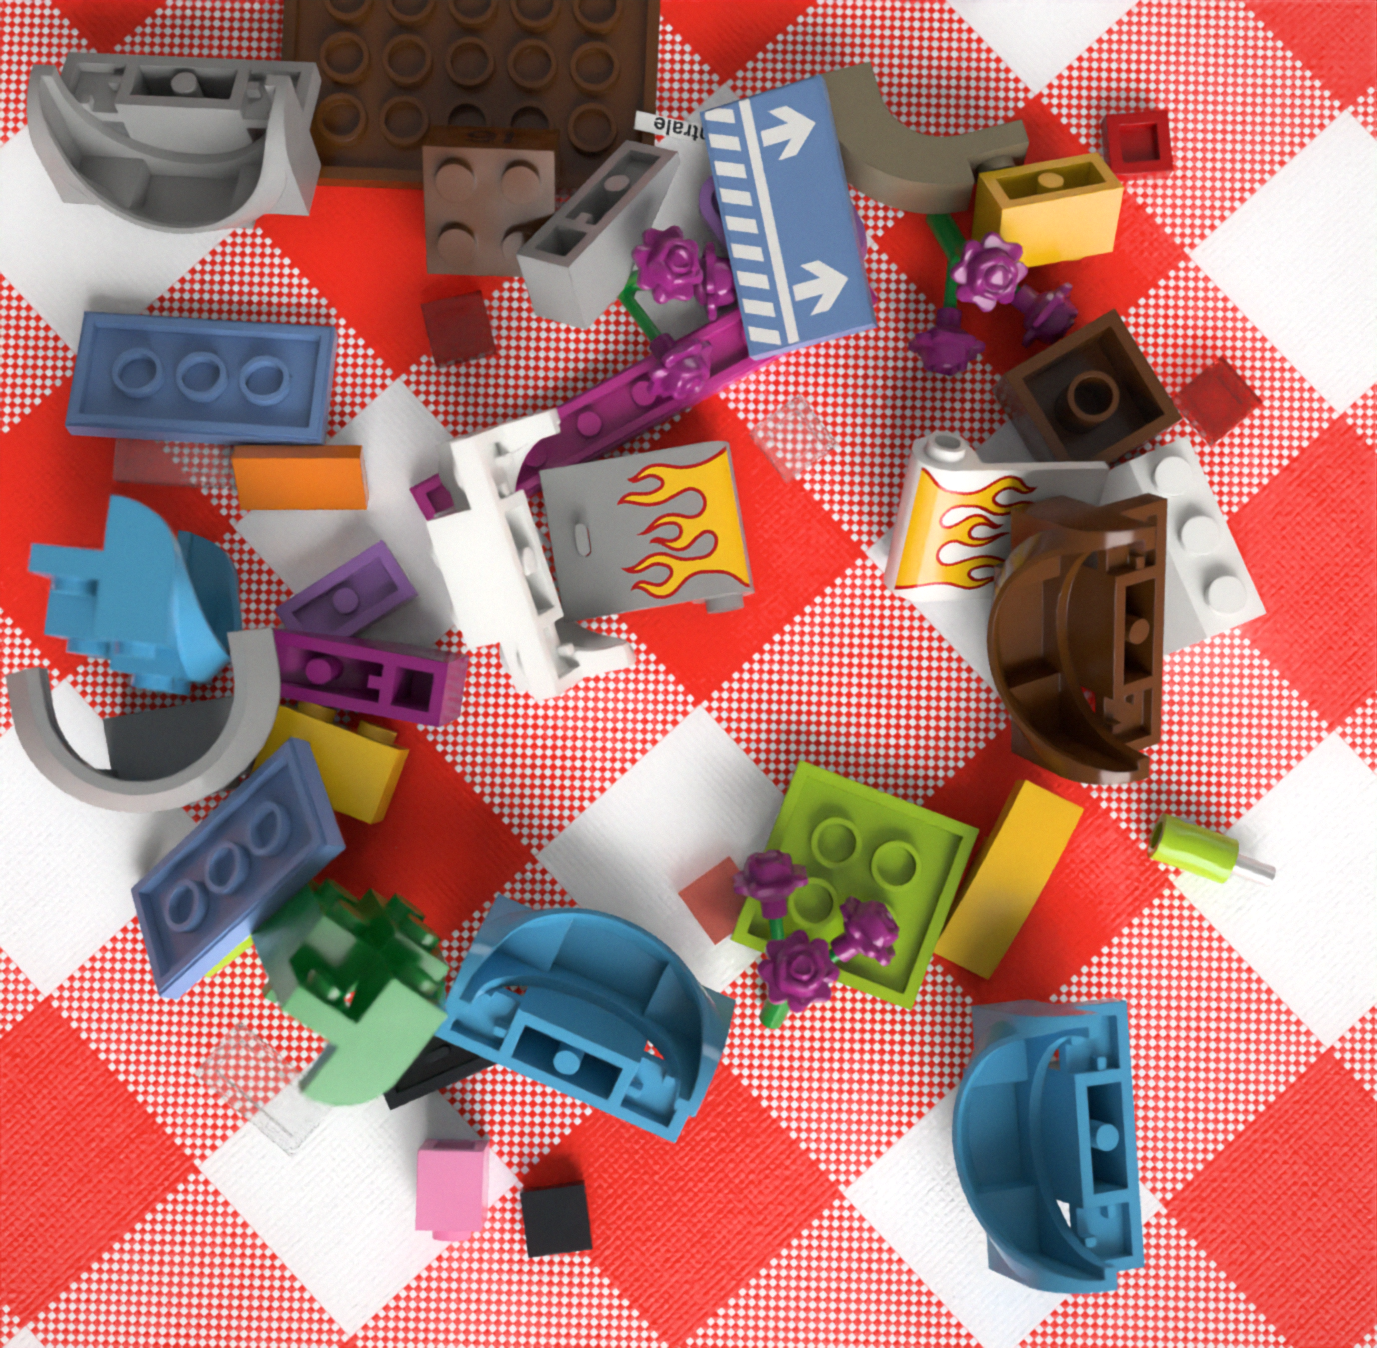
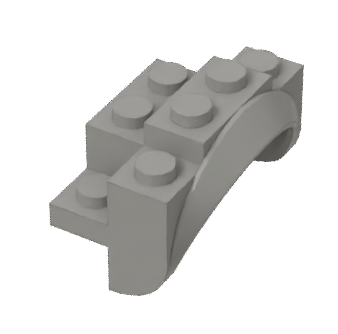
(204, 144)

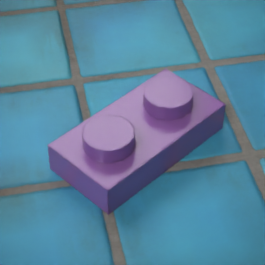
(351, 595)

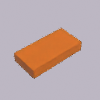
(300, 477)

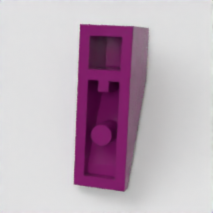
(372, 676)

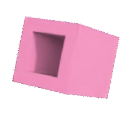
(452, 1188)

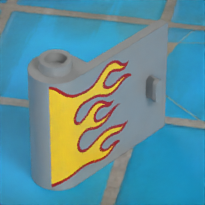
(658, 531)

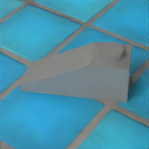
(585, 248)

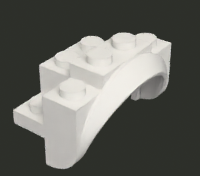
(499, 568)

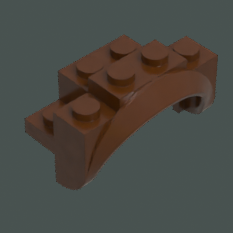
(1085, 611)

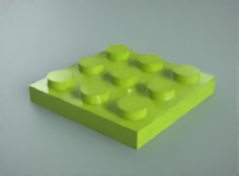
(869, 849)

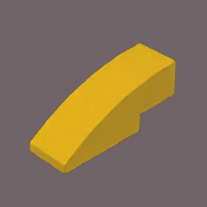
(1007, 877)

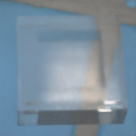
(793, 438)

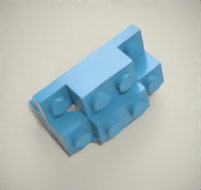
(145, 600)
(588, 1012)
(1049, 1134)

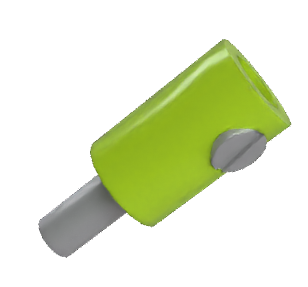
(1204, 852)

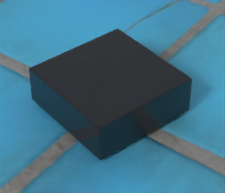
(556, 1219)

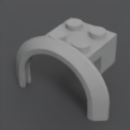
(161, 754)

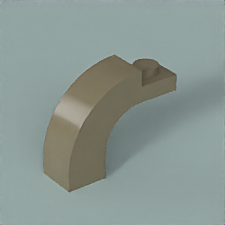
(906, 166)

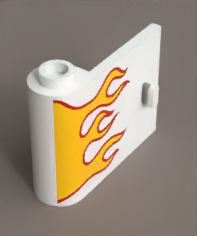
(958, 515)

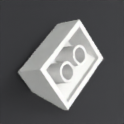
(1204, 571)

